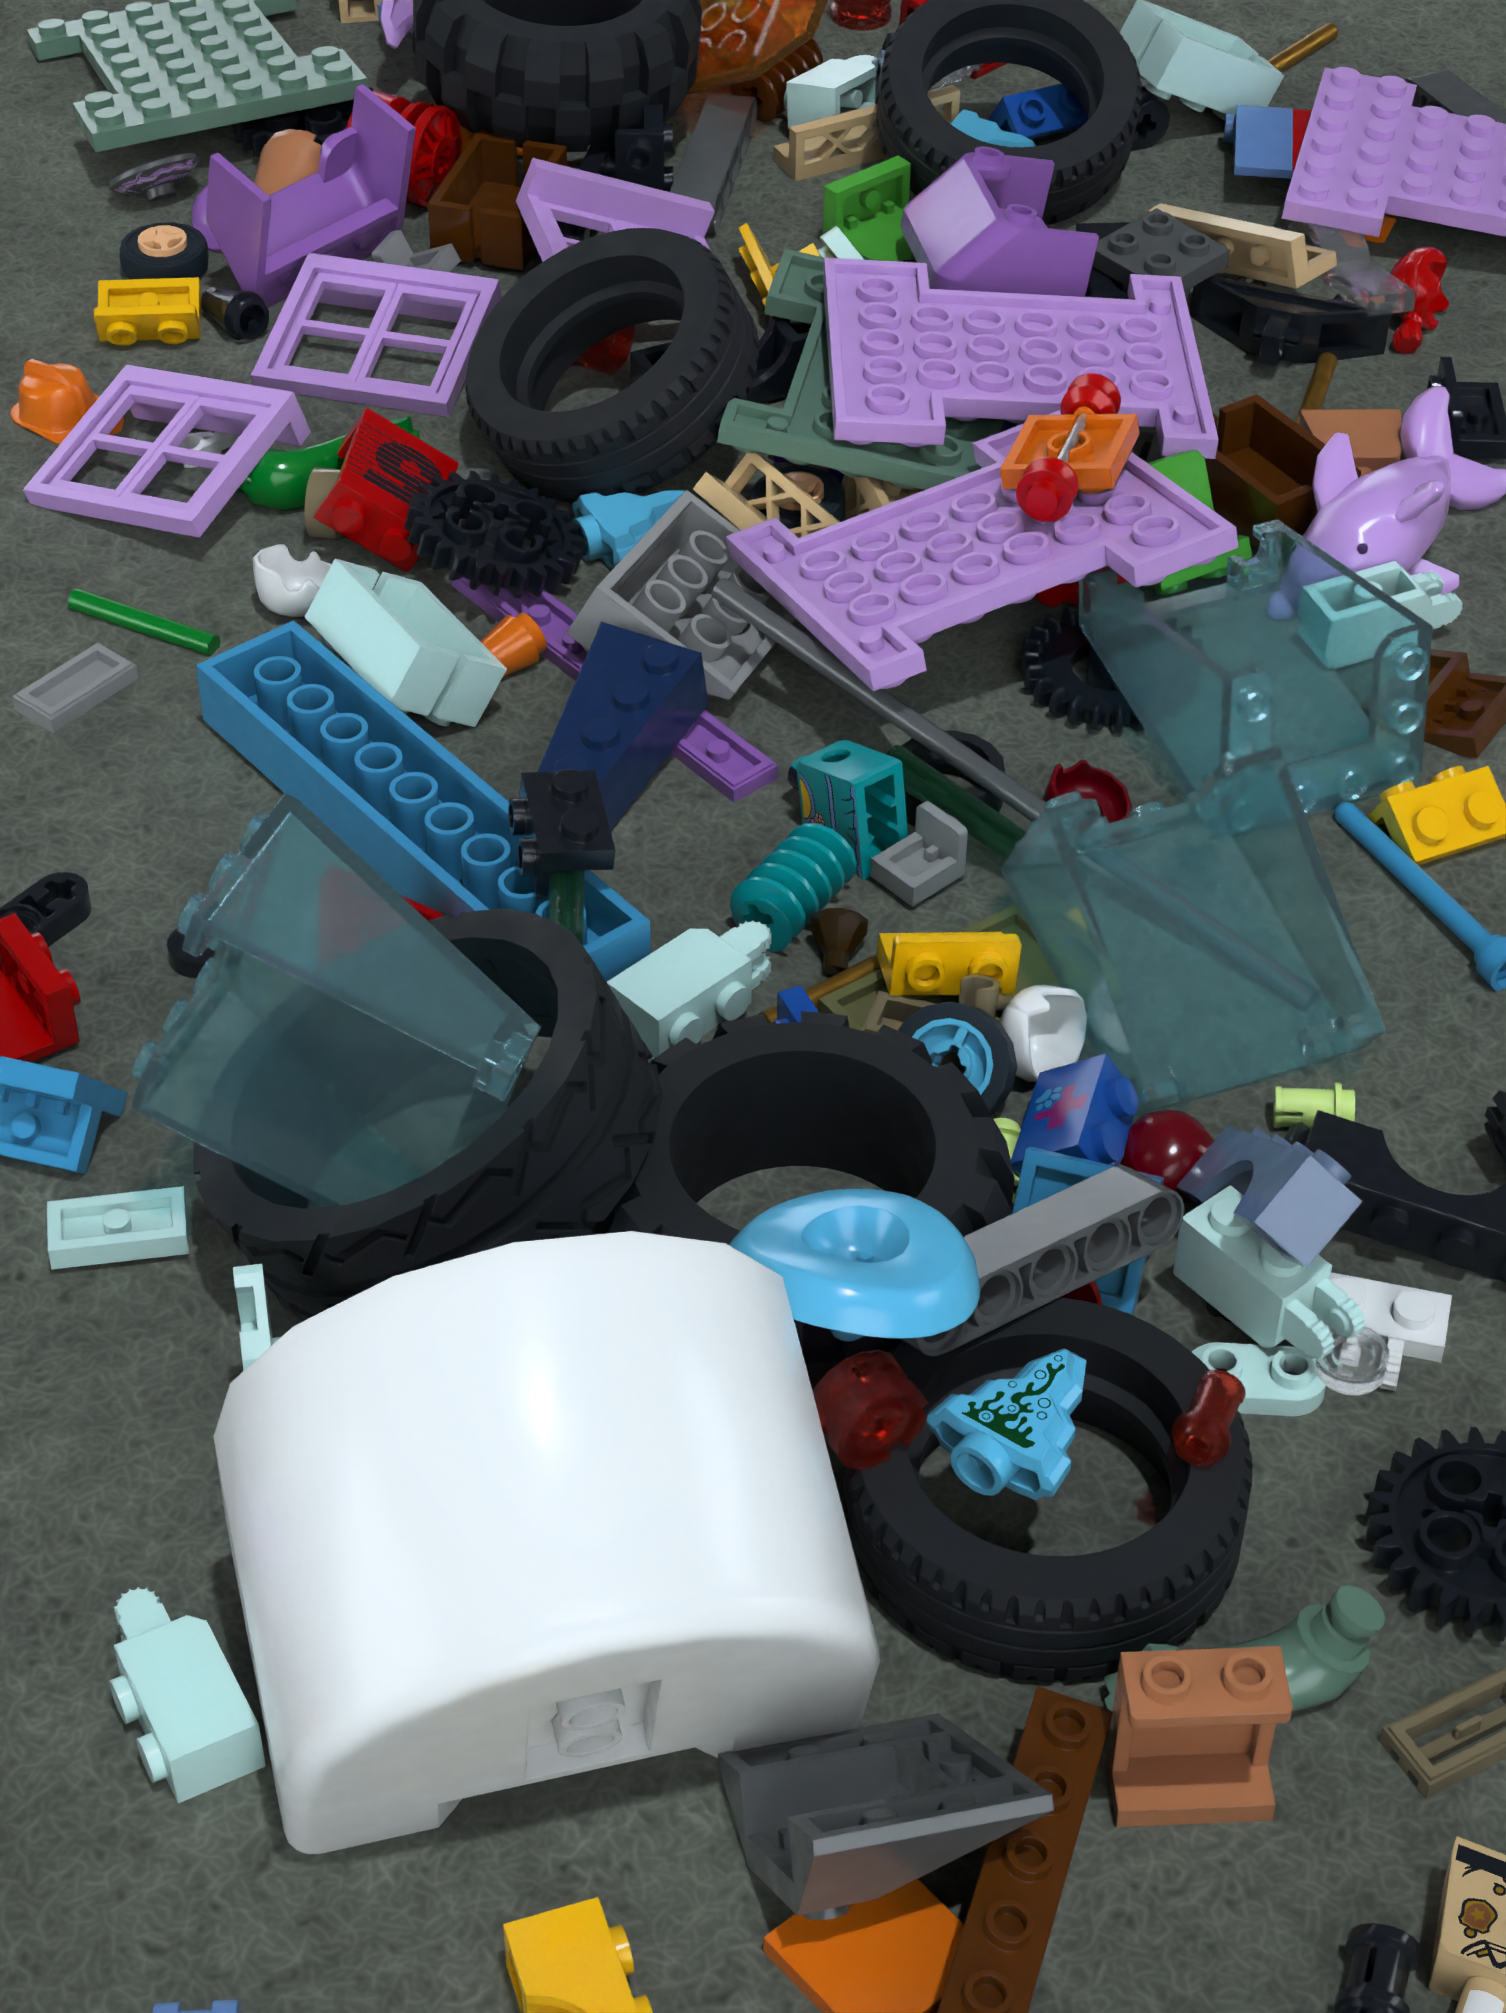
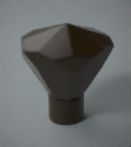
(838, 935)

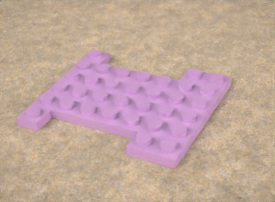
(1382, 156)
(927, 354)
(965, 550)

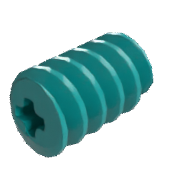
(794, 882)

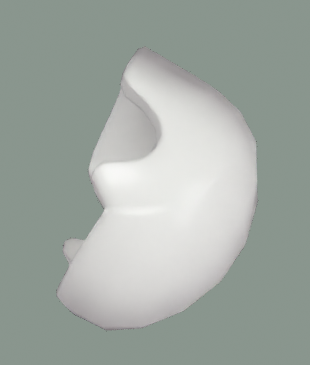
(285, 583)
(1045, 1028)

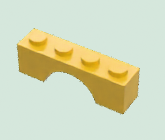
(571, 1962)

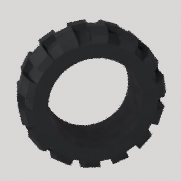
(557, 66)
(821, 1101)

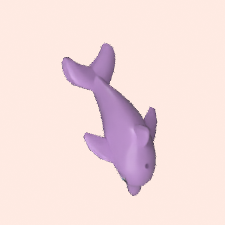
(1404, 504)

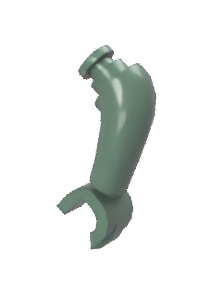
(1320, 1647)

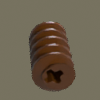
(771, 86)

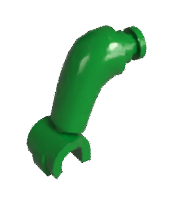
(283, 475)

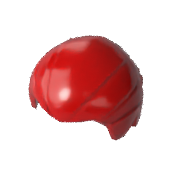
(1422, 272)

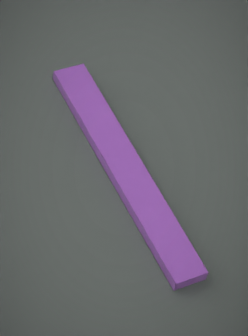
(706, 748)

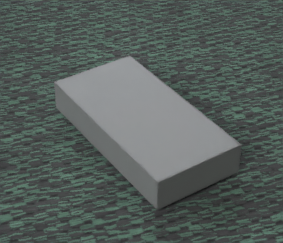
(75, 687)

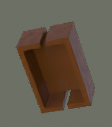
(478, 202)
(1262, 468)

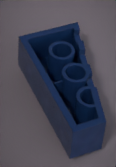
(627, 713)

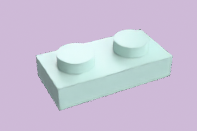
(117, 1227)

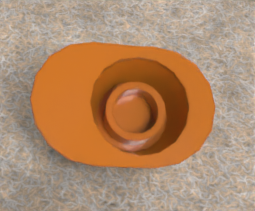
(53, 400)

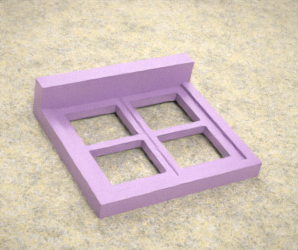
(601, 204)
(389, 292)
(184, 403)

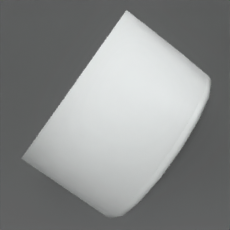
(535, 1530)

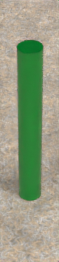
(143, 622)

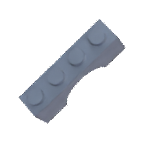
(1288, 1191)

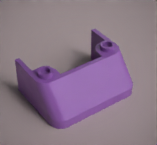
(334, 212)
(987, 233)

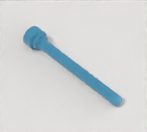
(1487, 948)

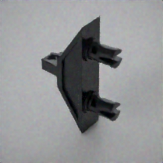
(1285, 322)

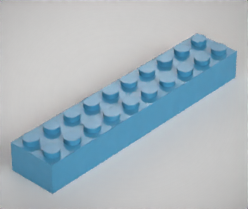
(389, 787)

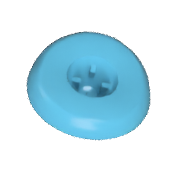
(866, 1263)

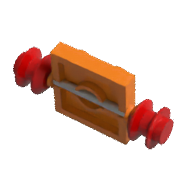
(1071, 450)

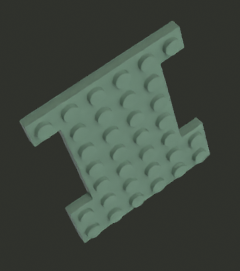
(191, 68)
(805, 424)

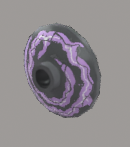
(155, 177)

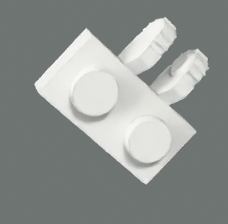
(1405, 1317)

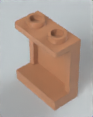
(1195, 1735)

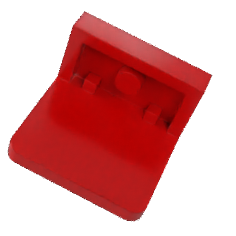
(34, 996)

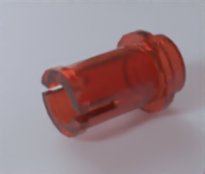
(1203, 1431)

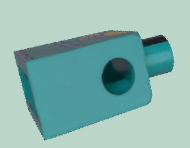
(855, 795)

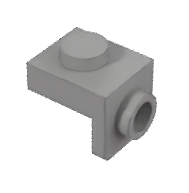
(396, 251)
(925, 858)

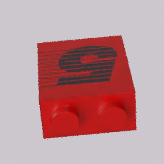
(376, 486)

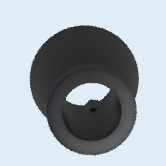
(237, 312)

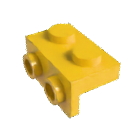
(148, 310)
(1443, 817)
(939, 960)

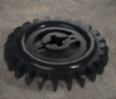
(1049, 674)

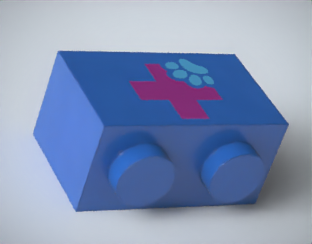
(1079, 1112)

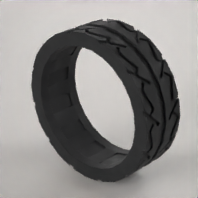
(533, 1175)

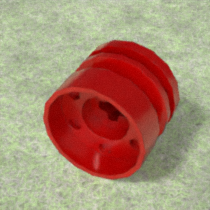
(435, 144)

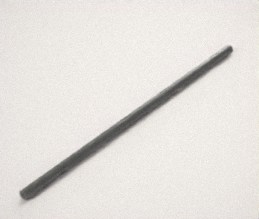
(880, 701)

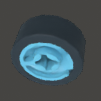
(977, 1039)

